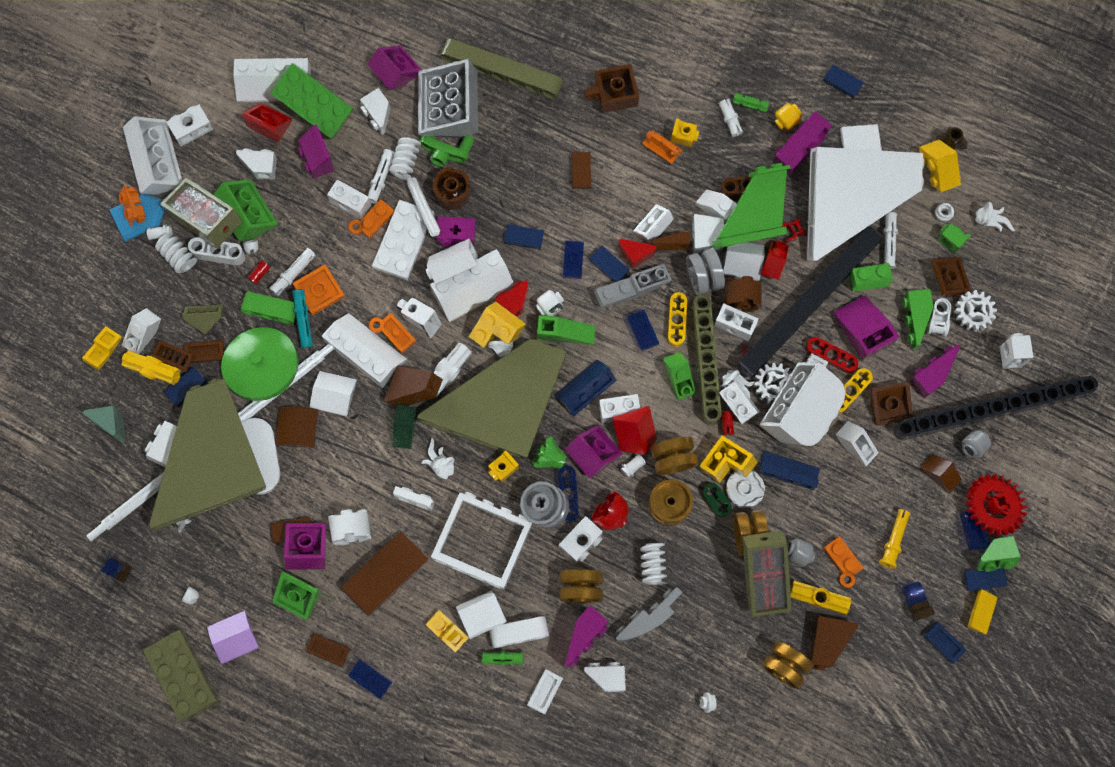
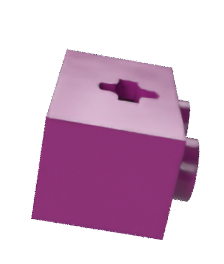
(448, 225)

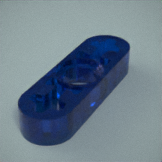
(572, 479)

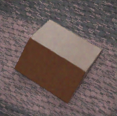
(951, 276)
(891, 403)
(296, 427)

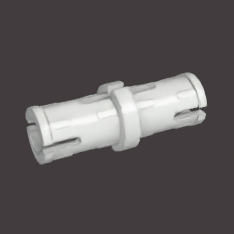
(730, 117)

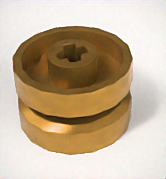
(674, 455)
(670, 514)
(744, 526)
(580, 586)
(787, 665)

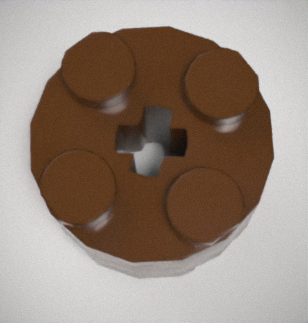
(461, 190)
(743, 294)

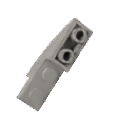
(633, 287)
(643, 623)

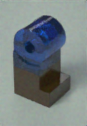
(116, 569)
(917, 601)

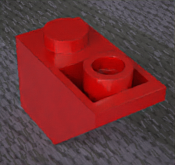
(775, 259)
(514, 299)

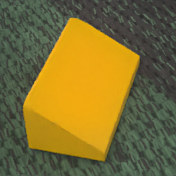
(982, 612)

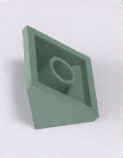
(109, 420)

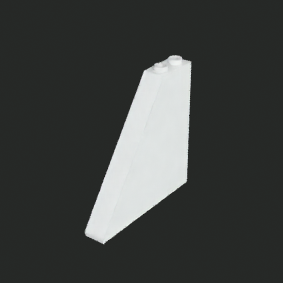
(854, 190)

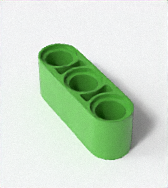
(268, 307)

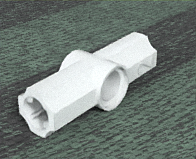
(450, 367)

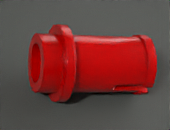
(261, 269)
(727, 422)

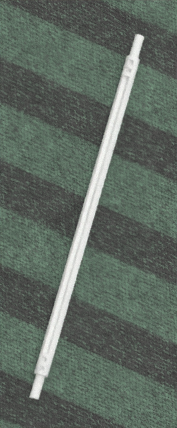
(153, 487)

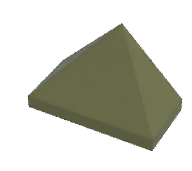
(203, 316)

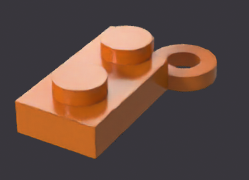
(372, 220)
(394, 332)
(844, 560)

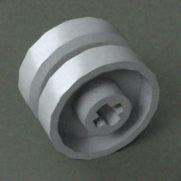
(705, 271)
(544, 504)

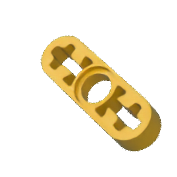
(672, 306)
(863, 384)

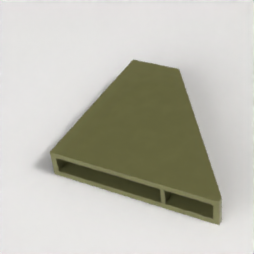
(504, 401)
(207, 459)

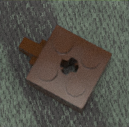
(605, 88)

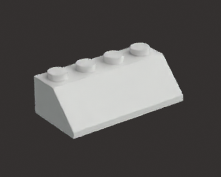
(258, 77)
(152, 155)
(473, 286)
(363, 349)

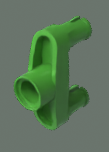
(444, 152)

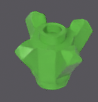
(549, 455)

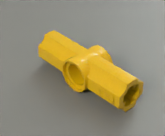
(151, 367)
(832, 601)

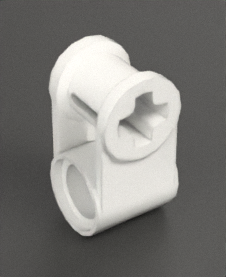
(939, 321)

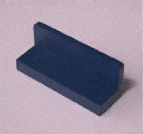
(586, 387)
(789, 470)

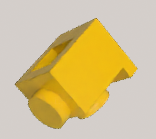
(682, 138)
(502, 475)

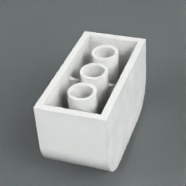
(805, 405)

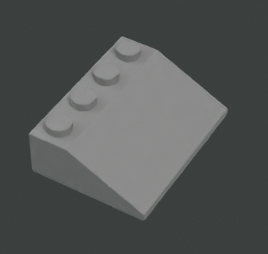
(448, 100)

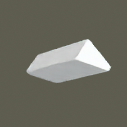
(653, 224)

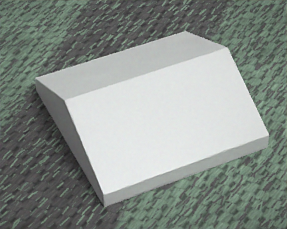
(332, 393)

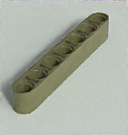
(503, 69)
(710, 351)

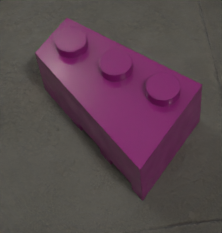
(799, 145)

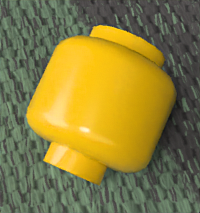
(788, 116)

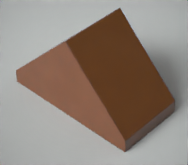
(941, 472)

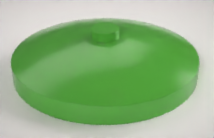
(260, 364)

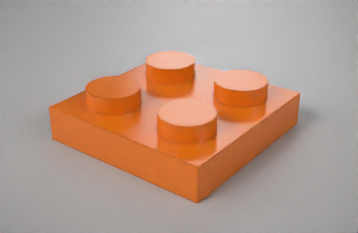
(320, 289)

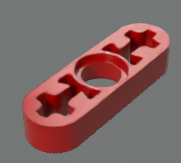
(847, 356)

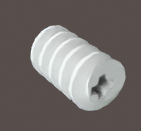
(403, 157)
(174, 253)
(652, 564)

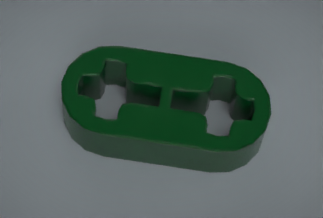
(720, 497)

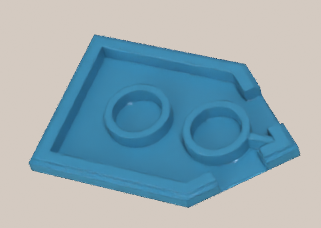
(153, 219)

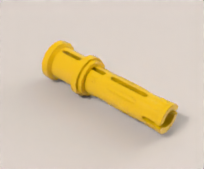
(893, 548)

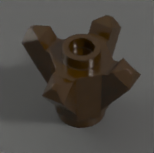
(953, 138)

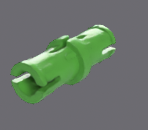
(502, 658)

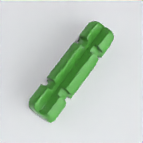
(750, 102)

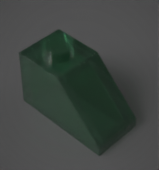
(404, 426)

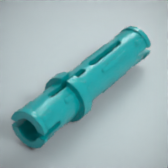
(302, 318)

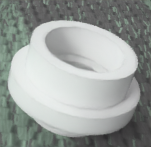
(944, 207)
(708, 702)

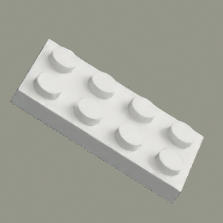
(401, 241)

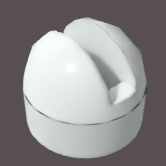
(250, 245)
(190, 596)

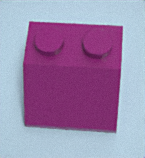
(394, 66)
(315, 152)
(593, 451)
(305, 546)

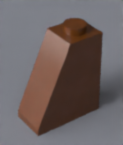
(412, 386)
(829, 640)

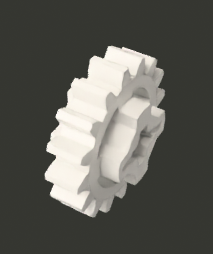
(981, 305)
(771, 376)

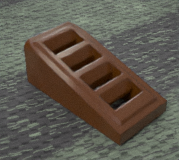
(676, 241)
(159, 350)

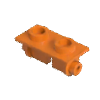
(661, 146)
(129, 198)

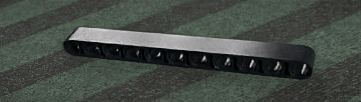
(809, 302)
(1003, 403)

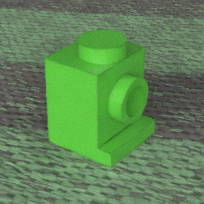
(952, 237)

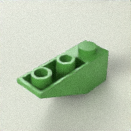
(918, 311)
(565, 330)

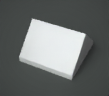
(744, 260)
(481, 614)

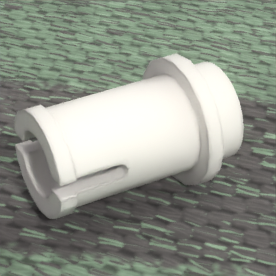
(155, 233)
(632, 466)

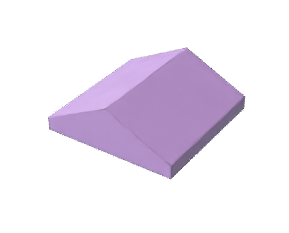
(232, 637)

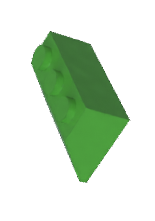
(249, 206)

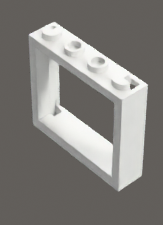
(468, 569)

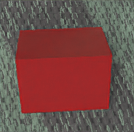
(267, 121)
(635, 431)

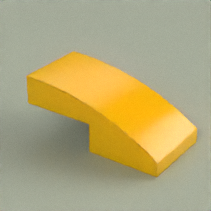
(102, 349)
(446, 631)

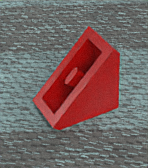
(636, 252)

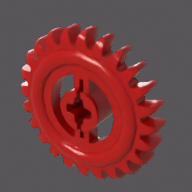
(1004, 502)

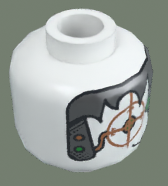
(549, 303)

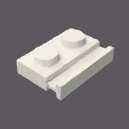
(407, 495)

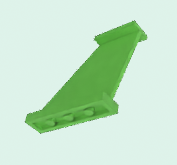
(759, 209)

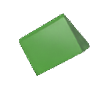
(296, 596)

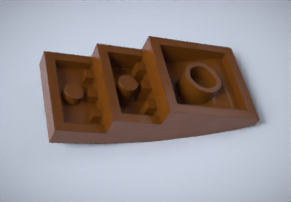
(384, 574)

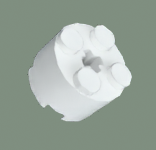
(349, 527)

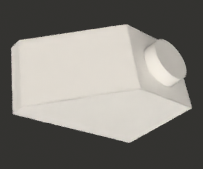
(716, 204)
(857, 442)

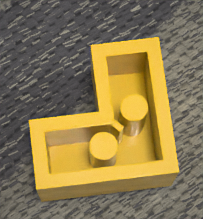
(943, 165)
(496, 322)
(727, 456)

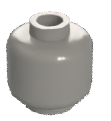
(976, 444)
(800, 552)

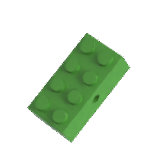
(312, 100)

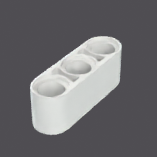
(223, 256)
(519, 632)

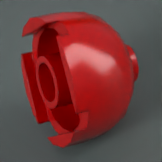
(612, 512)

